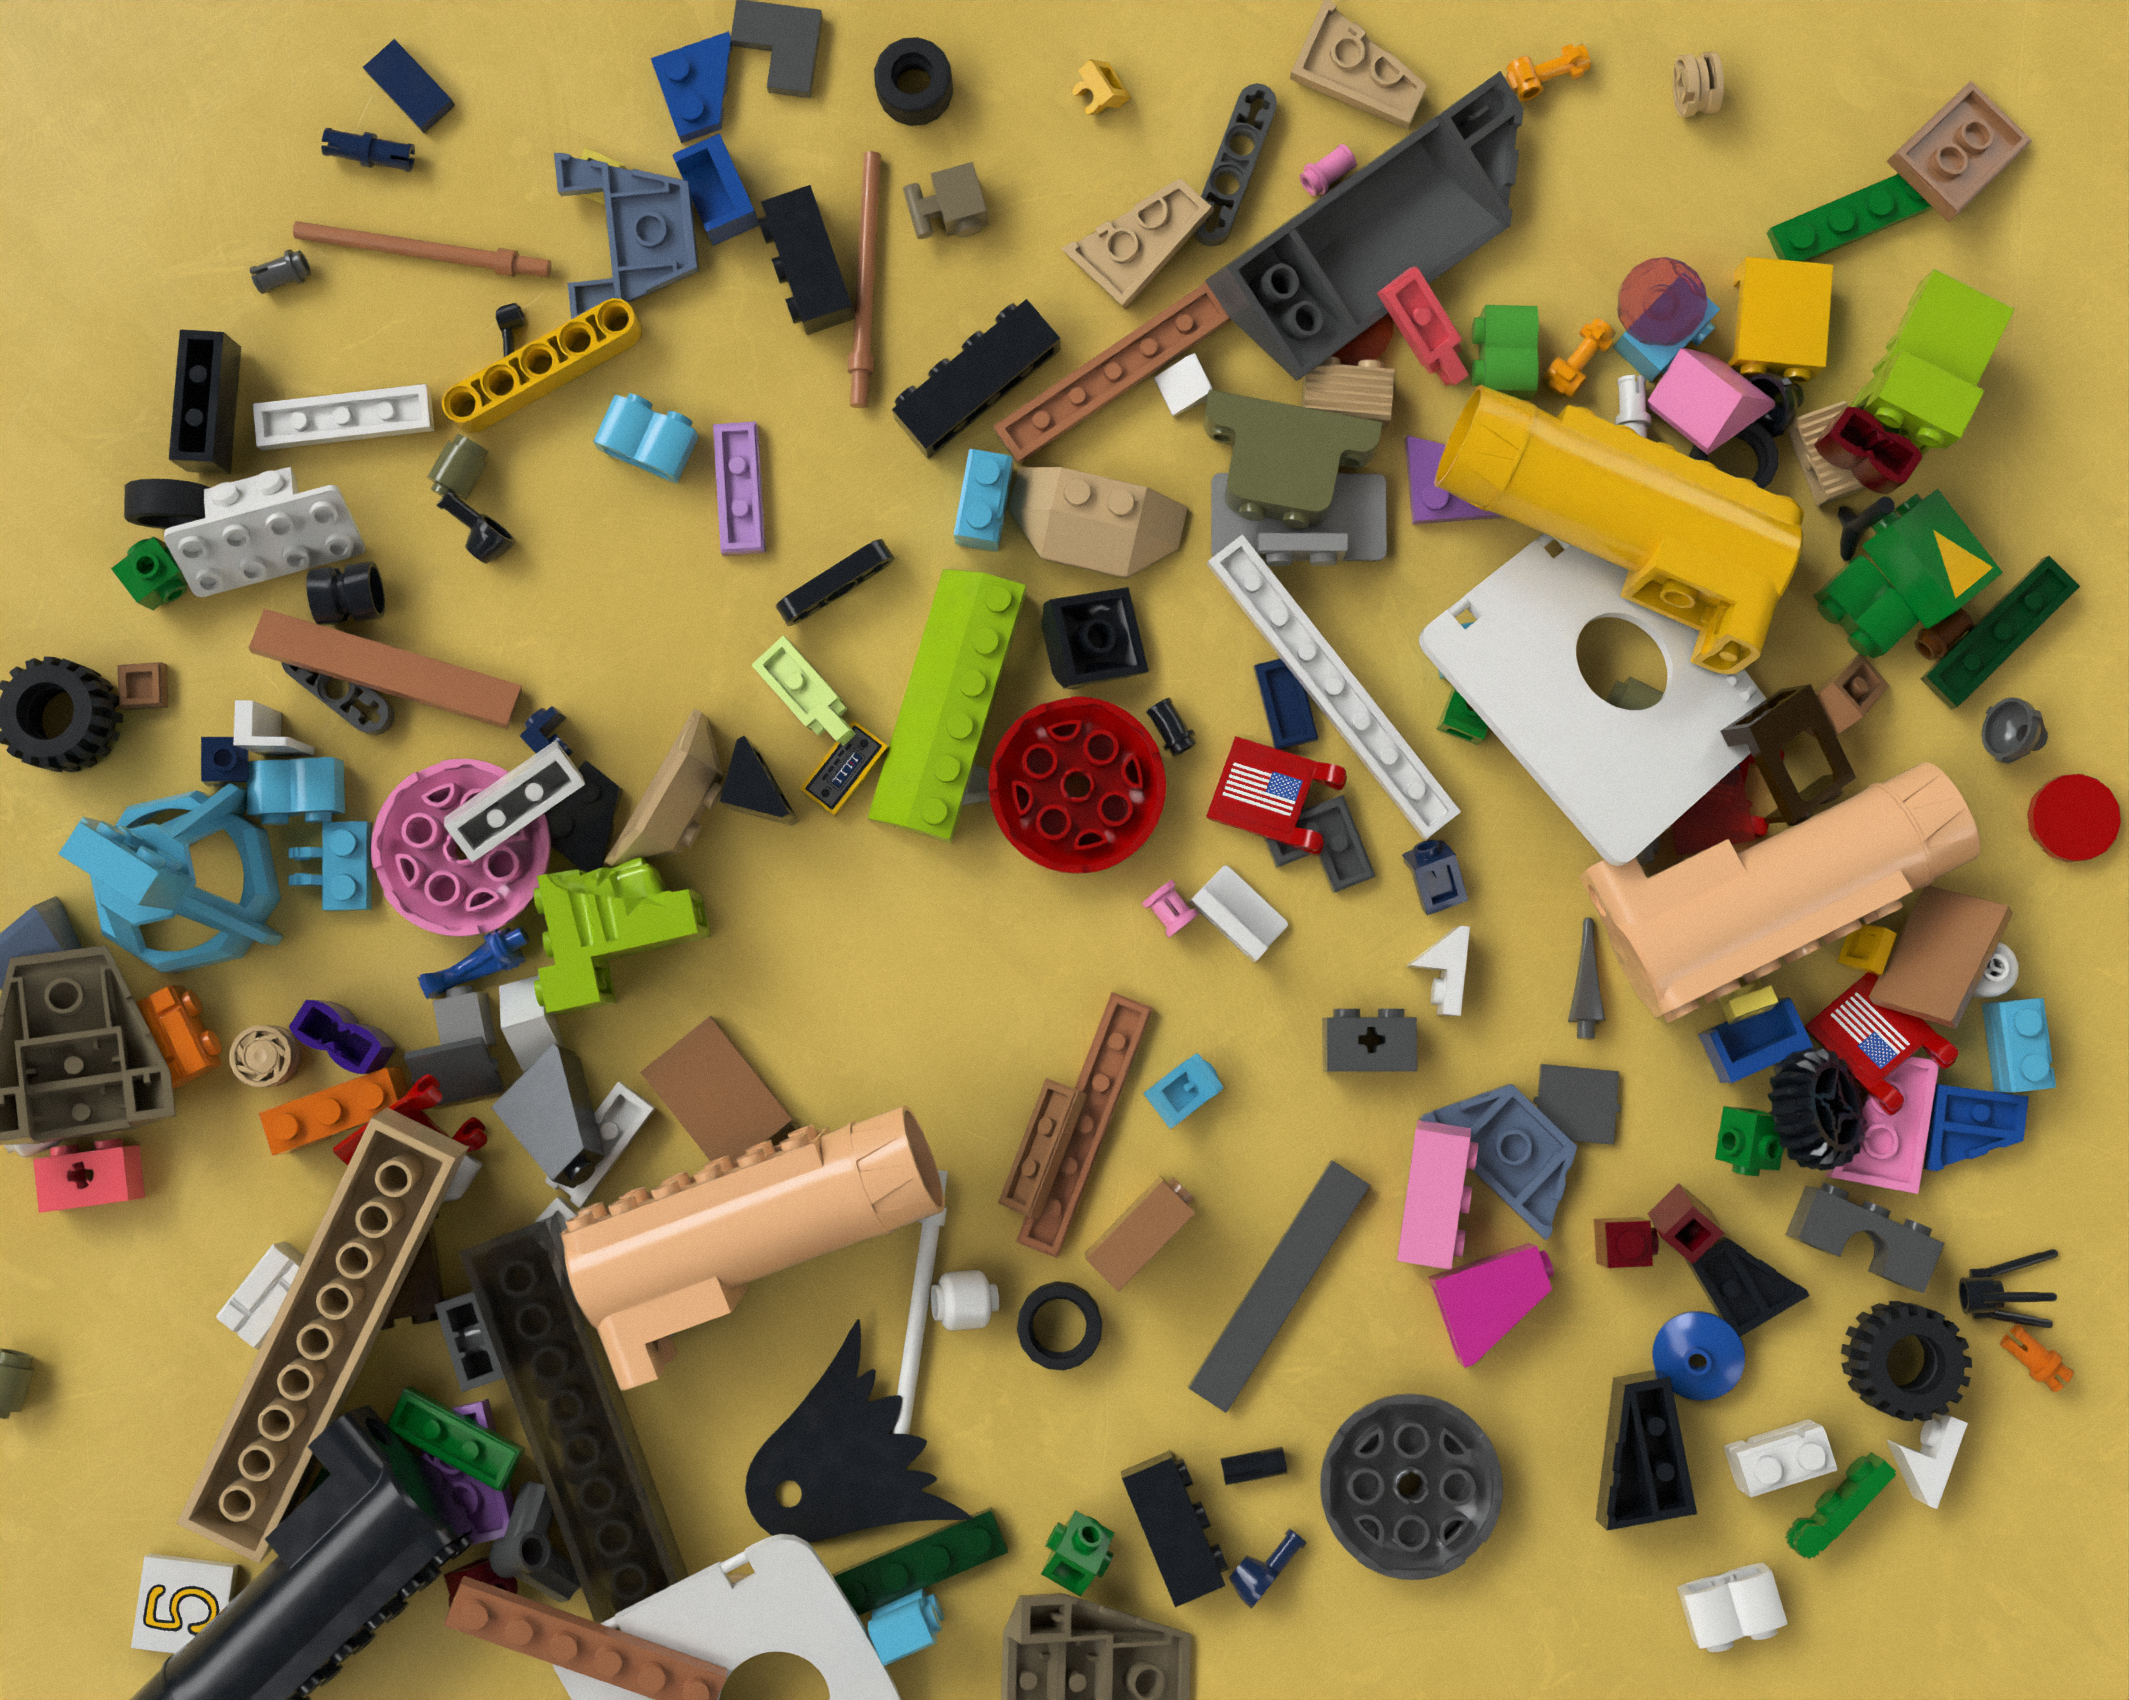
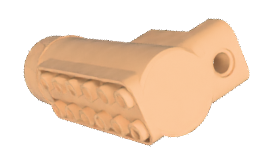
(1740, 912)
(697, 1240)

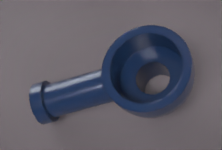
(1254, 1576)

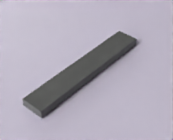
(1278, 1286)

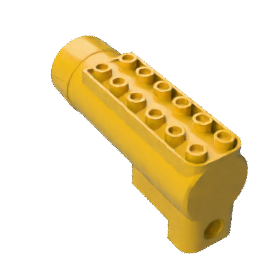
(1689, 534)

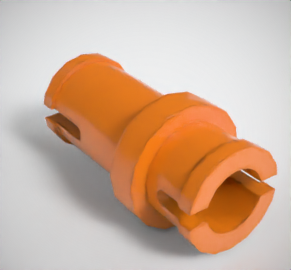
(2040, 1361)

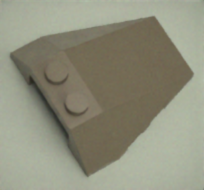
(75, 1051)
(1090, 1652)

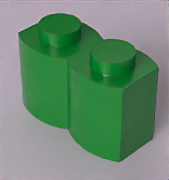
(1865, 607)

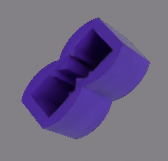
(348, 1043)

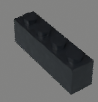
(976, 377)

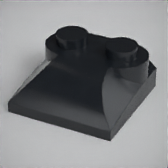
(1093, 638)

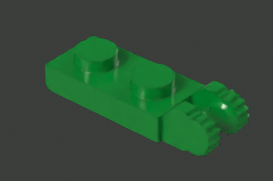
(1841, 1506)

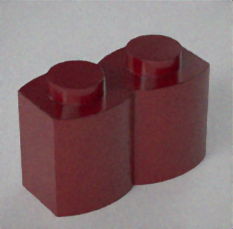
(1875, 457)

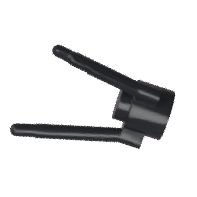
(1982, 1295)

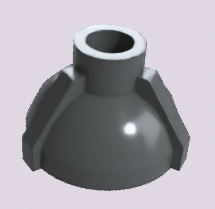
(2013, 730)

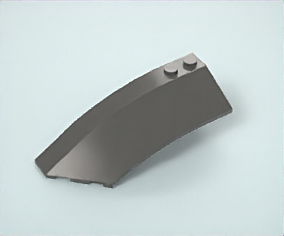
(1412, 206)

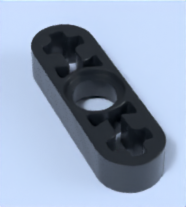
(835, 582)

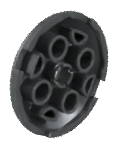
(1440, 1521)

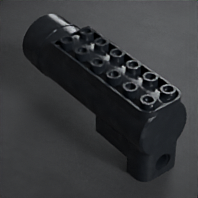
(339, 1573)

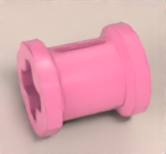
(1163, 912)

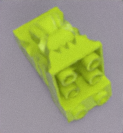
(1934, 363)
(607, 918)

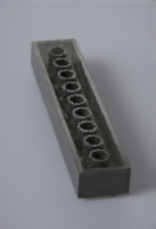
(574, 1419)

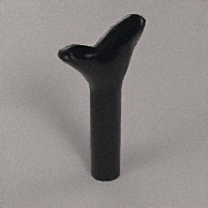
(1856, 525)

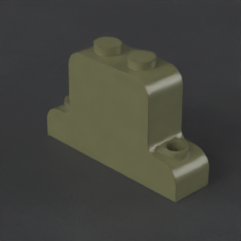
(1285, 455)

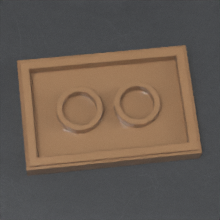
(1959, 151)
(1941, 955)
(716, 1093)

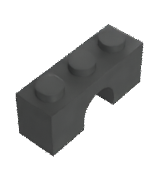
(1901, 1252)

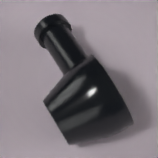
(486, 537)

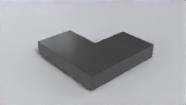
(791, 36)
(1343, 852)

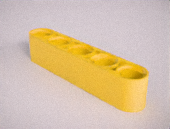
(520, 366)

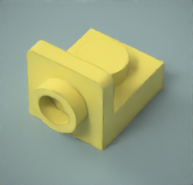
(1747, 1001)

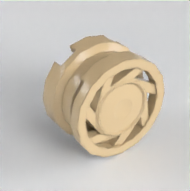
(1698, 84)
(265, 1056)

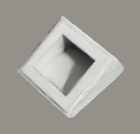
(1183, 385)

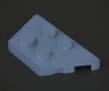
(1518, 1151)

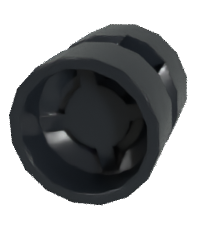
(337, 595)

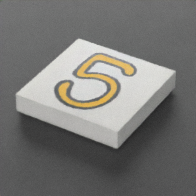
(179, 1600)

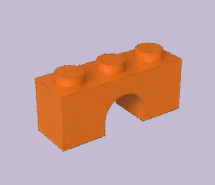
(331, 1110)

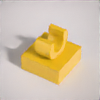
(1104, 84)
(1867, 949)

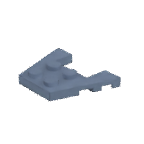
(647, 229)

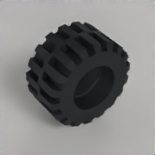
(91, 725)
(1941, 1369)

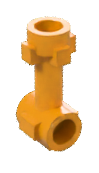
(1526, 78)
(1567, 376)

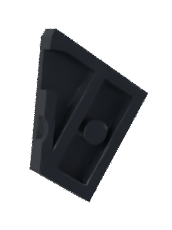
(1743, 1287)

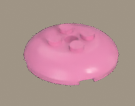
(420, 862)

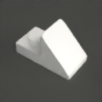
(1450, 958)
(1929, 1469)

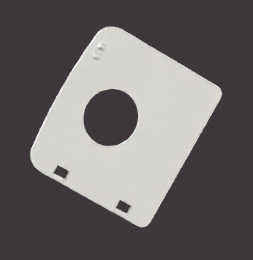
(1605, 766)
(781, 1607)

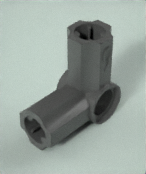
(527, 1551)

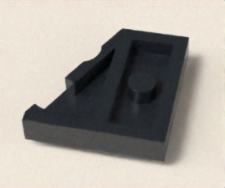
(584, 820)

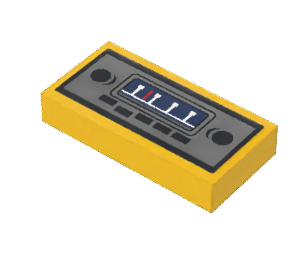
(844, 769)

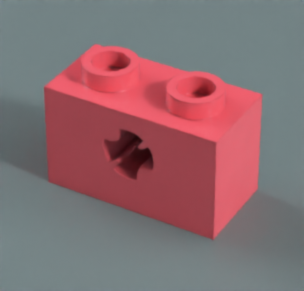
(63, 1182)

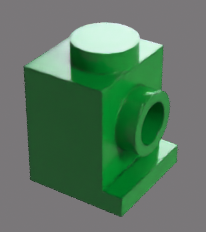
(1460, 721)

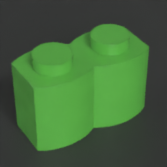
(1507, 350)

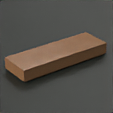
(1042, 1149)

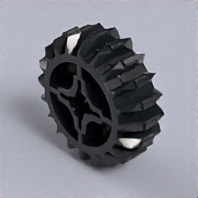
(1817, 1109)

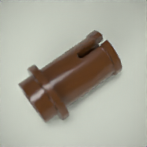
(1934, 641)

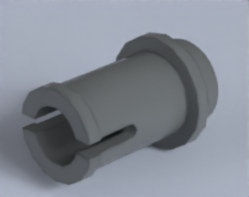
(278, 272)

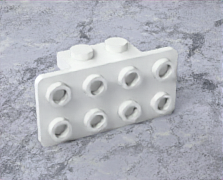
(262, 532)

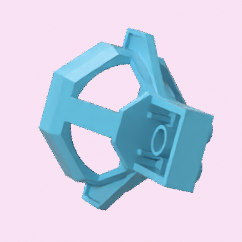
(150, 876)

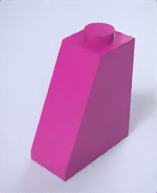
(1490, 1297)

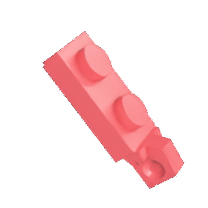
(1424, 325)

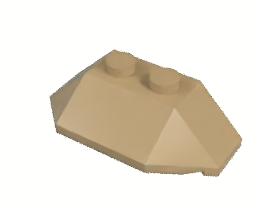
(1095, 520)
(675, 798)

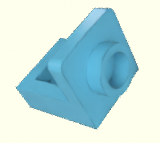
(1184, 1090)

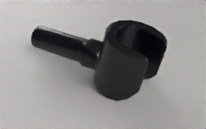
(509, 318)

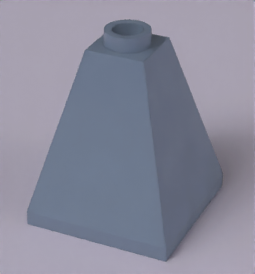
(37, 931)

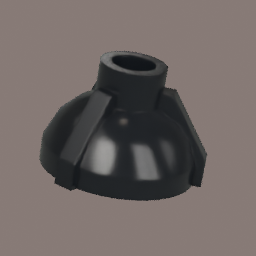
(1787, 399)

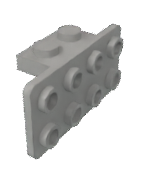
(1349, 533)

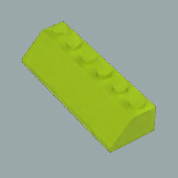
(948, 703)

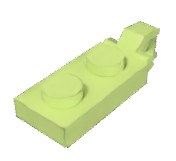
(804, 690)

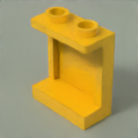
(1782, 318)

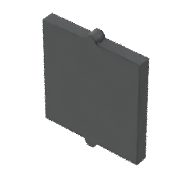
(460, 1067)
(1579, 1101)

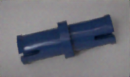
(368, 149)

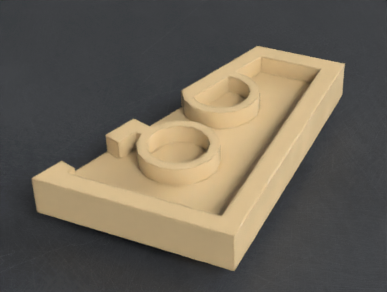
(1354, 70)
(1140, 243)

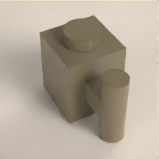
(956, 200)

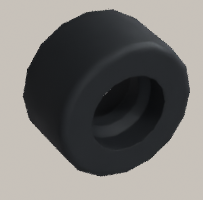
(908, 55)

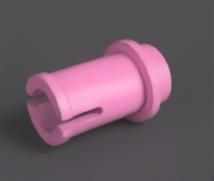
(1326, 171)

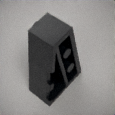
(1643, 1456)

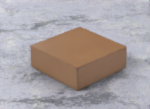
(142, 686)

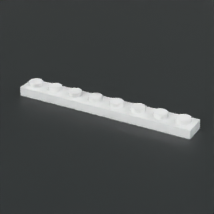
(1333, 687)

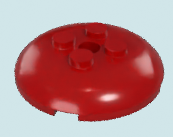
(1070, 740)

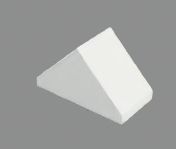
(525, 1023)

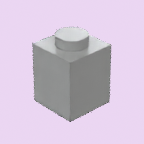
(464, 1016)

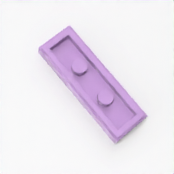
(739, 488)

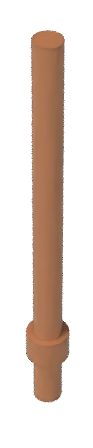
(504, 261)
(861, 360)

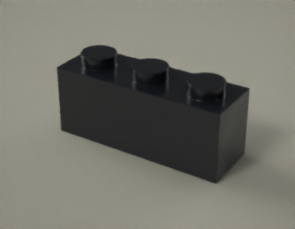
(806, 260)
(205, 402)
(1175, 1527)

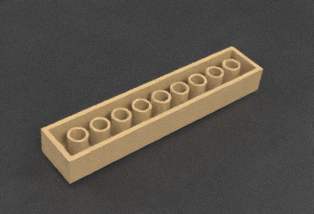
(322, 1332)

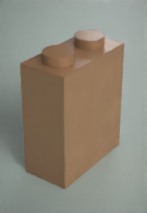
(1141, 1231)

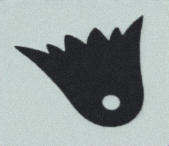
(843, 1461)

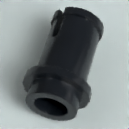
(1171, 727)

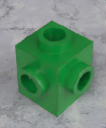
(151, 574)
(1748, 1141)
(1078, 1552)

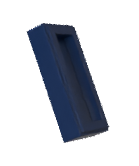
(409, 86)
(1285, 705)

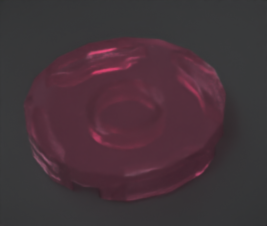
(1661, 301)

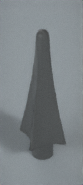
(1586, 1001)

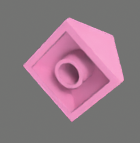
(1707, 399)

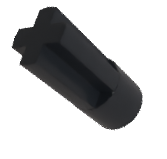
(1253, 1466)

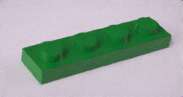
(1846, 220)

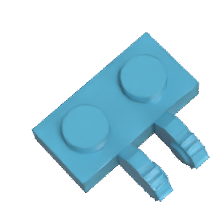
(345, 866)

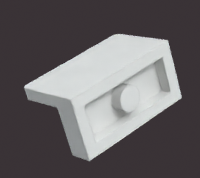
(259, 731)
(1239, 913)

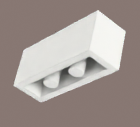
(513, 801)

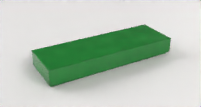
(455, 1438)

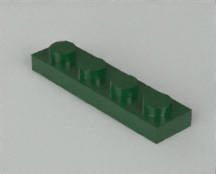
(2000, 632)
(922, 1562)

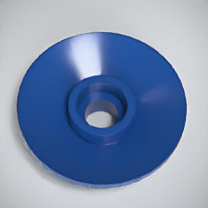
(1705, 1335)

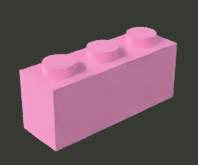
(1437, 1195)

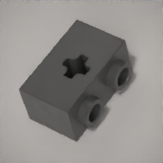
(1396, 1047)
(468, 1342)

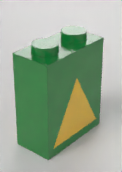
(1931, 557)

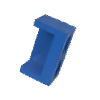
(716, 189)
(1755, 1042)

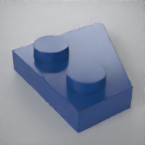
(695, 85)
(1971, 1123)

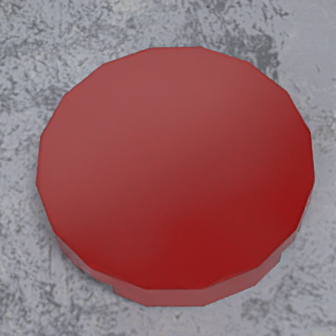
(2074, 818)

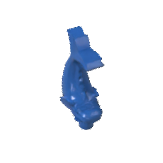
(497, 953)

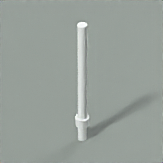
(918, 1314)

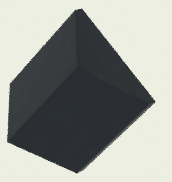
(752, 787)

